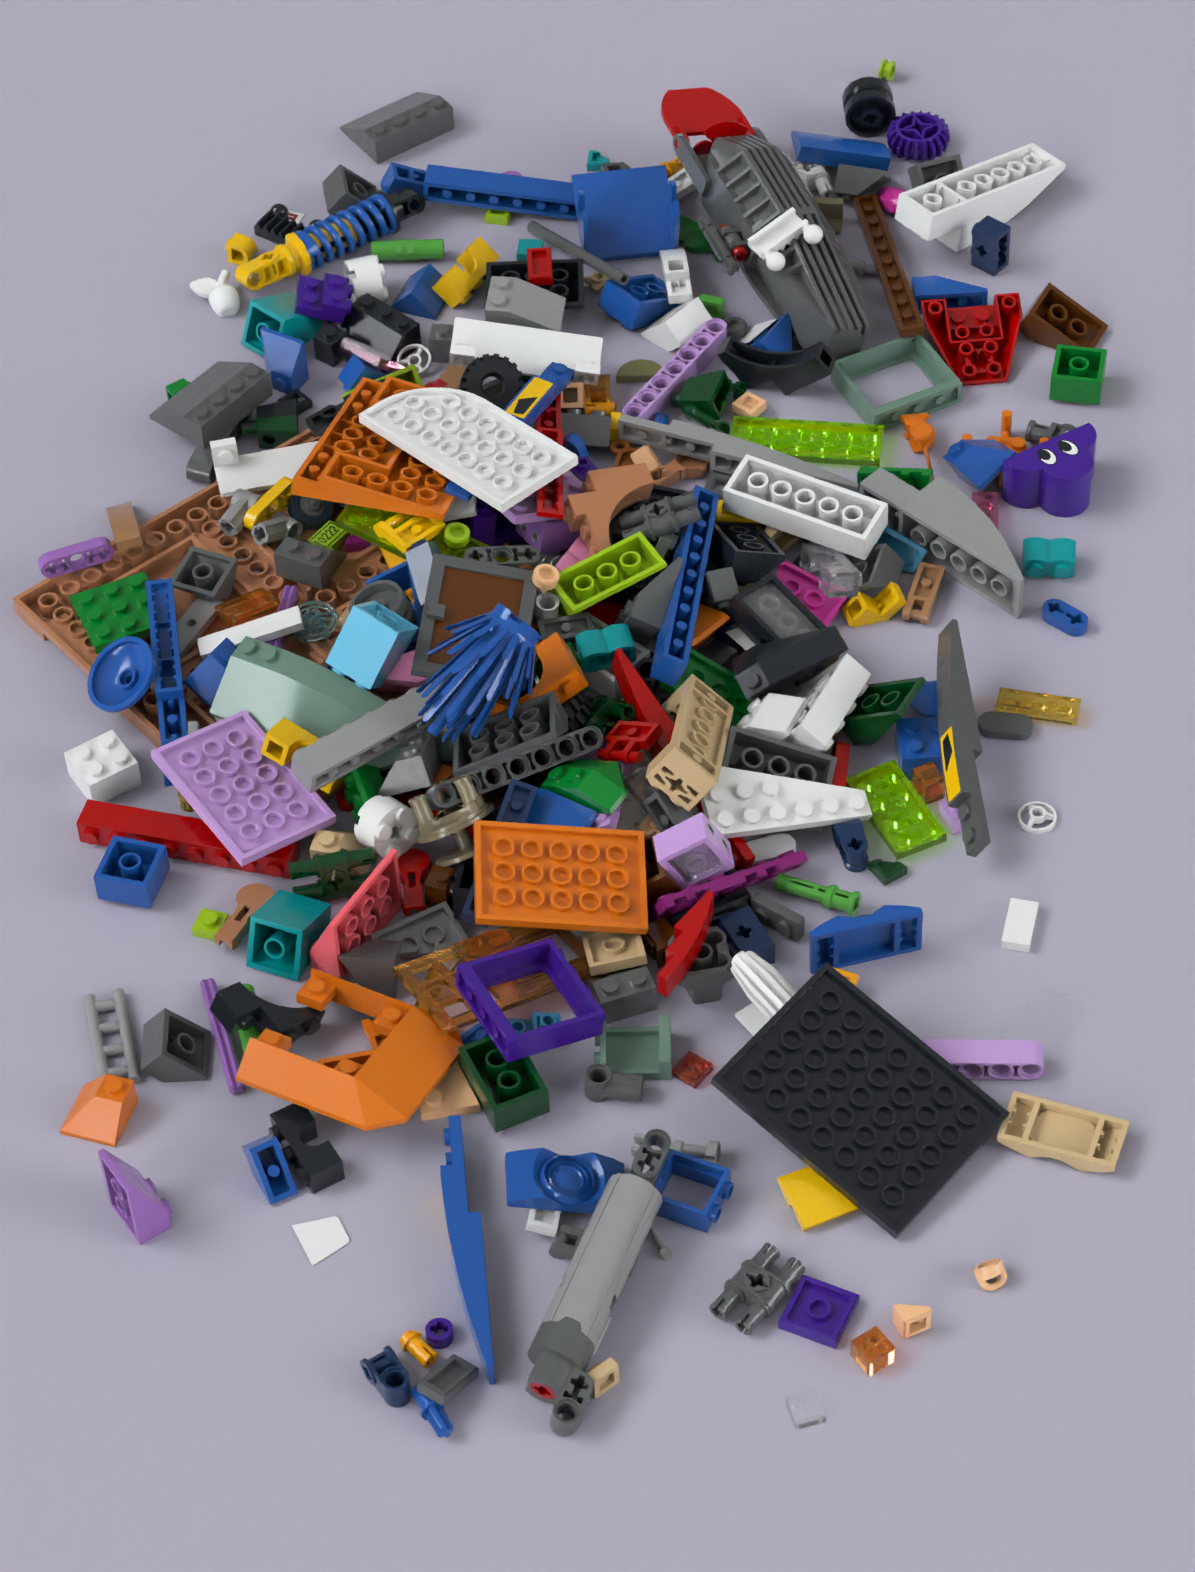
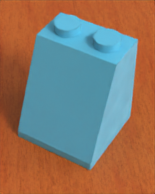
(370, 644)

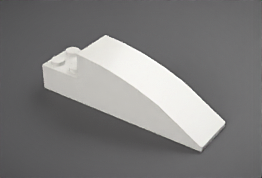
(993, 188)

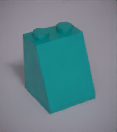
(278, 314)
(284, 933)

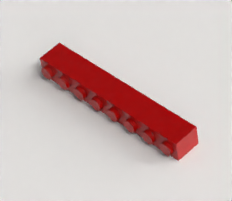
(183, 835)

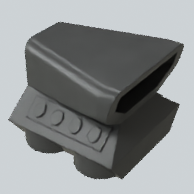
(709, 970)

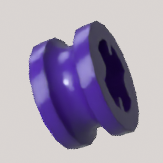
(446, 1337)

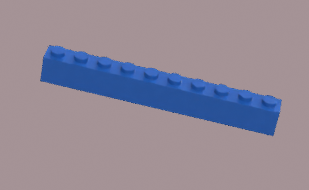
(678, 626)

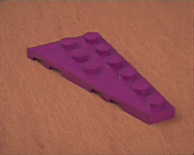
(721, 884)

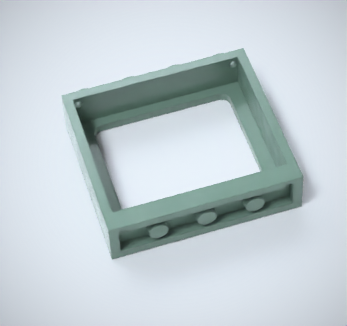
(943, 394)

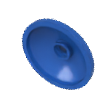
(121, 674)

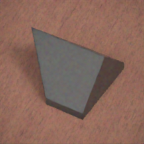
(373, 965)

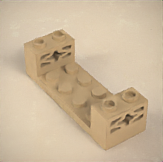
(697, 745)

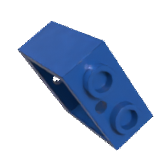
(701, 1172)

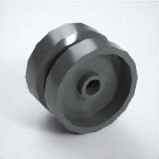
(387, 594)

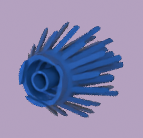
(491, 659)

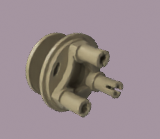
(451, 820)

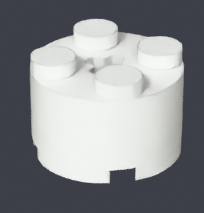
(366, 277)
(386, 825)

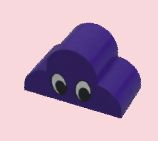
(1053, 474)

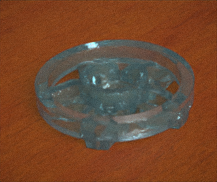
(314, 620)

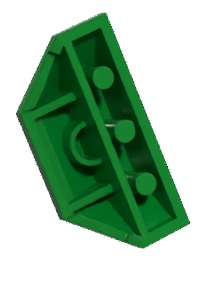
(589, 783)

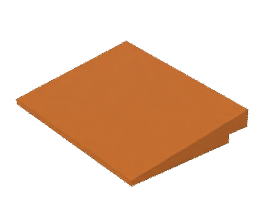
(366, 469)

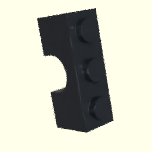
(315, 1165)

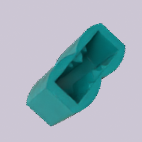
(1048, 557)
(598, 647)

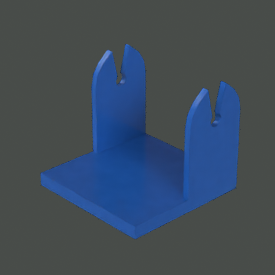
(626, 212)

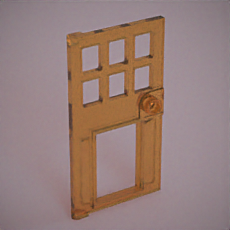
(507, 994)

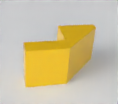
(867, 610)

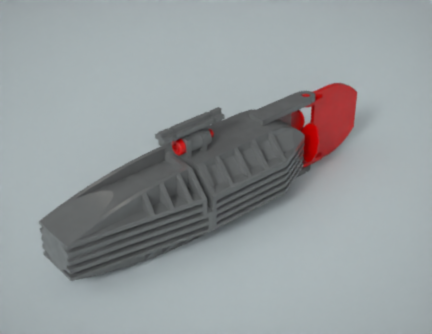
(744, 189)

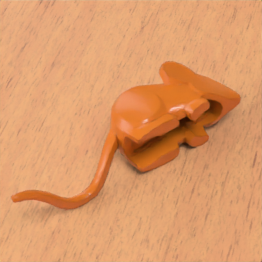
(920, 433)

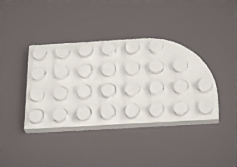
(470, 443)

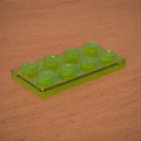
(898, 810)

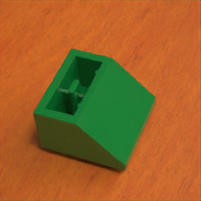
(361, 786)

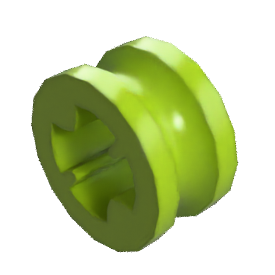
(887, 70)

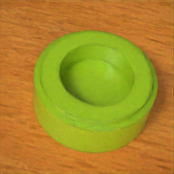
(456, 535)

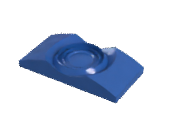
(866, 938)
(557, 1181)

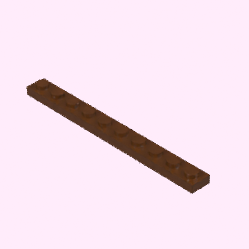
(888, 266)

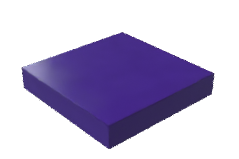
(818, 1311)

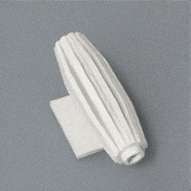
(763, 986)

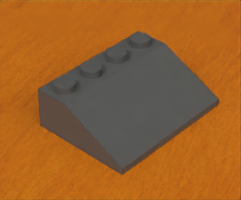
(401, 125)
(215, 401)
(501, 737)
(776, 757)

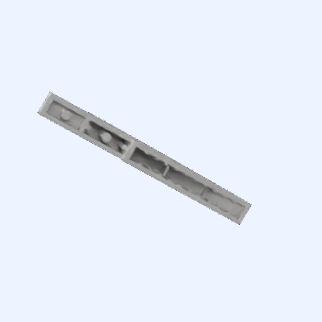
(718, 448)

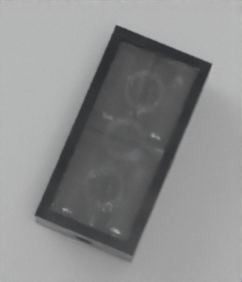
(771, 613)

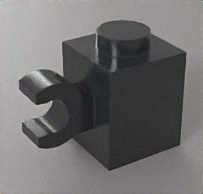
(328, 347)

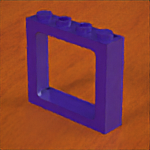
(516, 963)

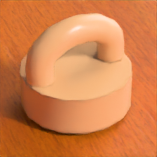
(545, 577)
(988, 1270)

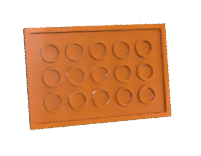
(560, 877)

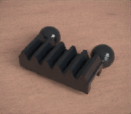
(275, 224)

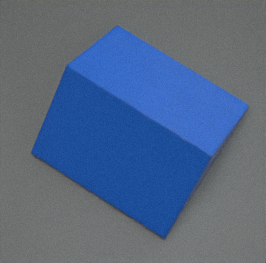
(418, 296)

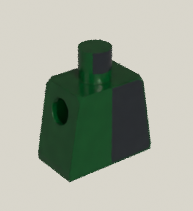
(273, 424)

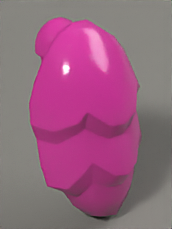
(888, 198)

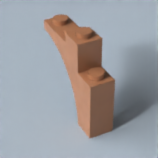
(602, 499)

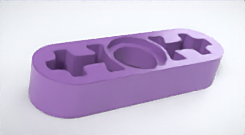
(60, 568)

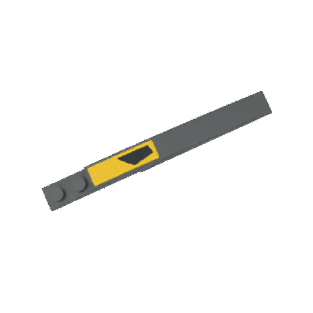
(959, 740)

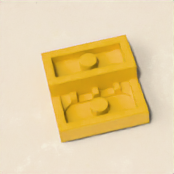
(813, 1198)

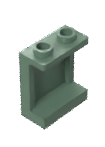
(637, 1049)

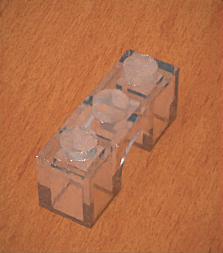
(836, 572)

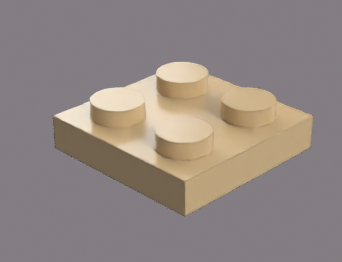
(612, 951)

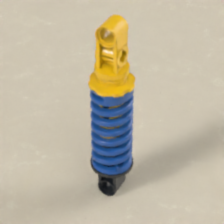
(330, 237)

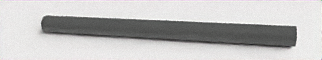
(578, 253)

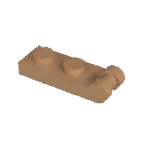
(923, 592)

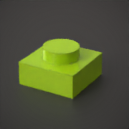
(208, 923)

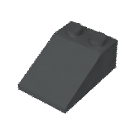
(647, 610)

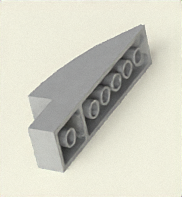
(954, 535)

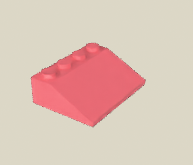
(365, 913)

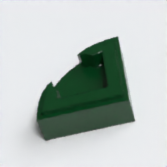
(887, 871)

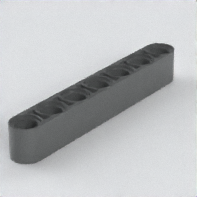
(526, 764)

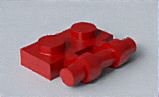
(632, 737)

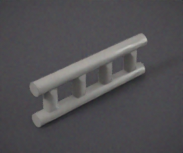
(121, 1024)

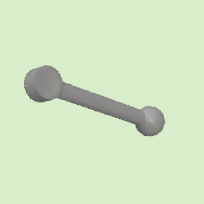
(665, 1252)

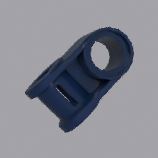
(852, 844)
(385, 1374)

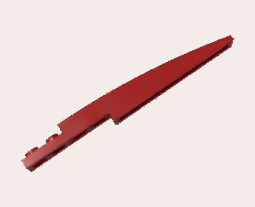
(550, 498)
(649, 710)

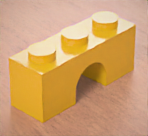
(456, 284)
(284, 740)

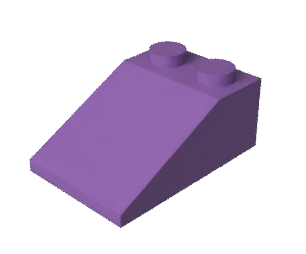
(134, 1198)

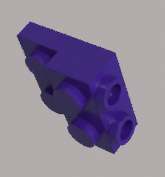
(324, 298)

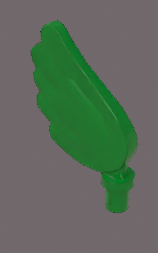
(692, 236)

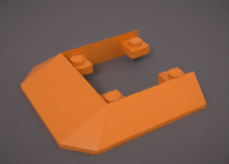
(367, 1095)

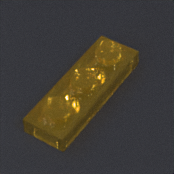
(1039, 706)

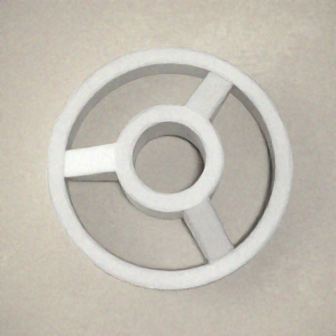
(407, 362)
(1037, 807)

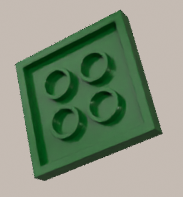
(114, 610)

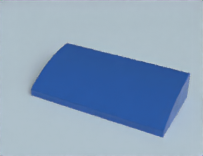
(836, 150)

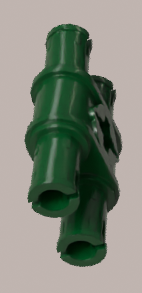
(607, 713)
(323, 868)

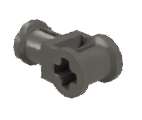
(1036, 431)

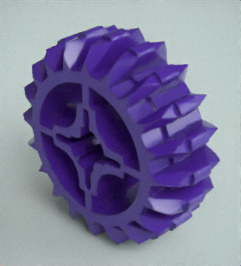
(918, 136)

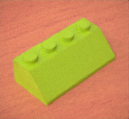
(606, 573)

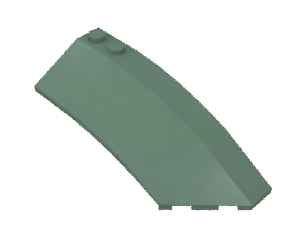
(282, 684)

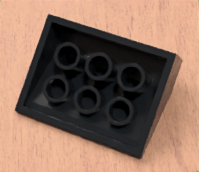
(567, 278)

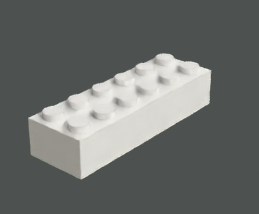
(805, 507)

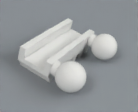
(778, 234)

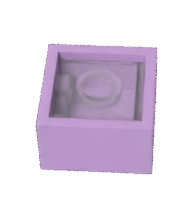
(693, 851)

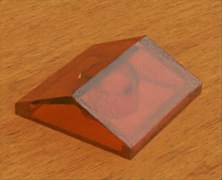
(247, 607)

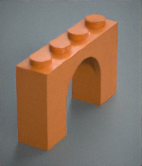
(559, 673)

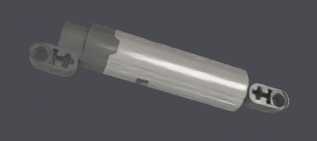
(594, 1285)

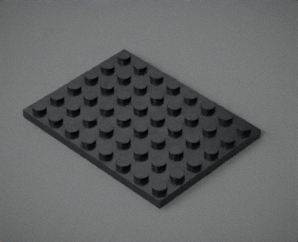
(860, 1099)

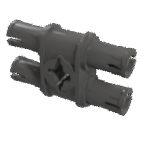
(662, 516)
(757, 1288)

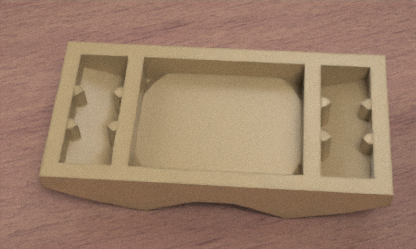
(1063, 1133)

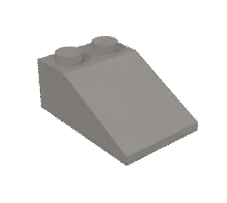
(523, 304)

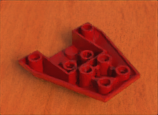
(975, 339)

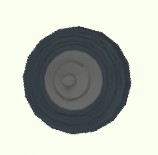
(310, 511)

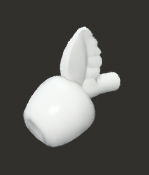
(222, 297)

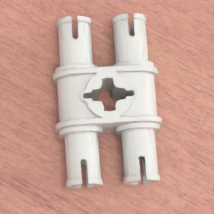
(813, 176)

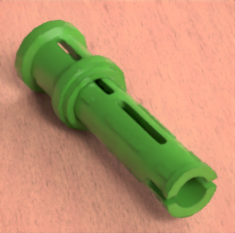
(830, 896)

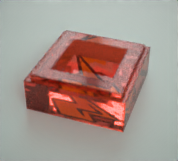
(692, 1069)

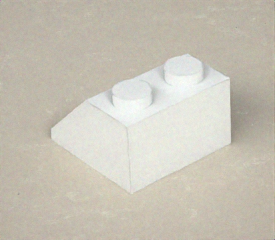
(677, 325)
(773, 715)

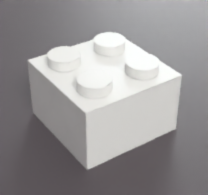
(103, 767)

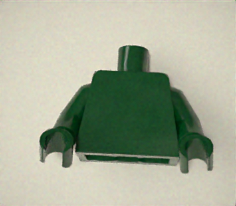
(706, 398)

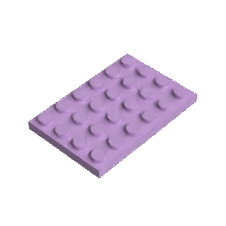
(239, 791)

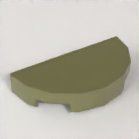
(637, 371)

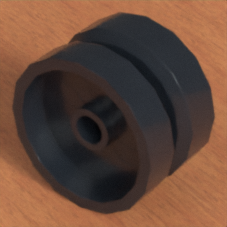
(868, 106)

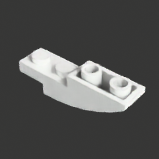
(676, 275)

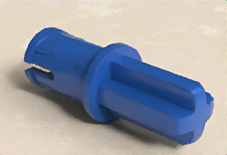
(433, 1413)

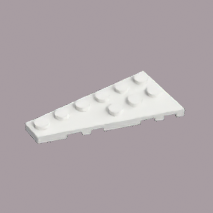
(767, 803)

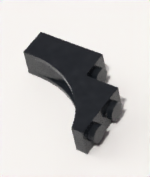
(786, 369)

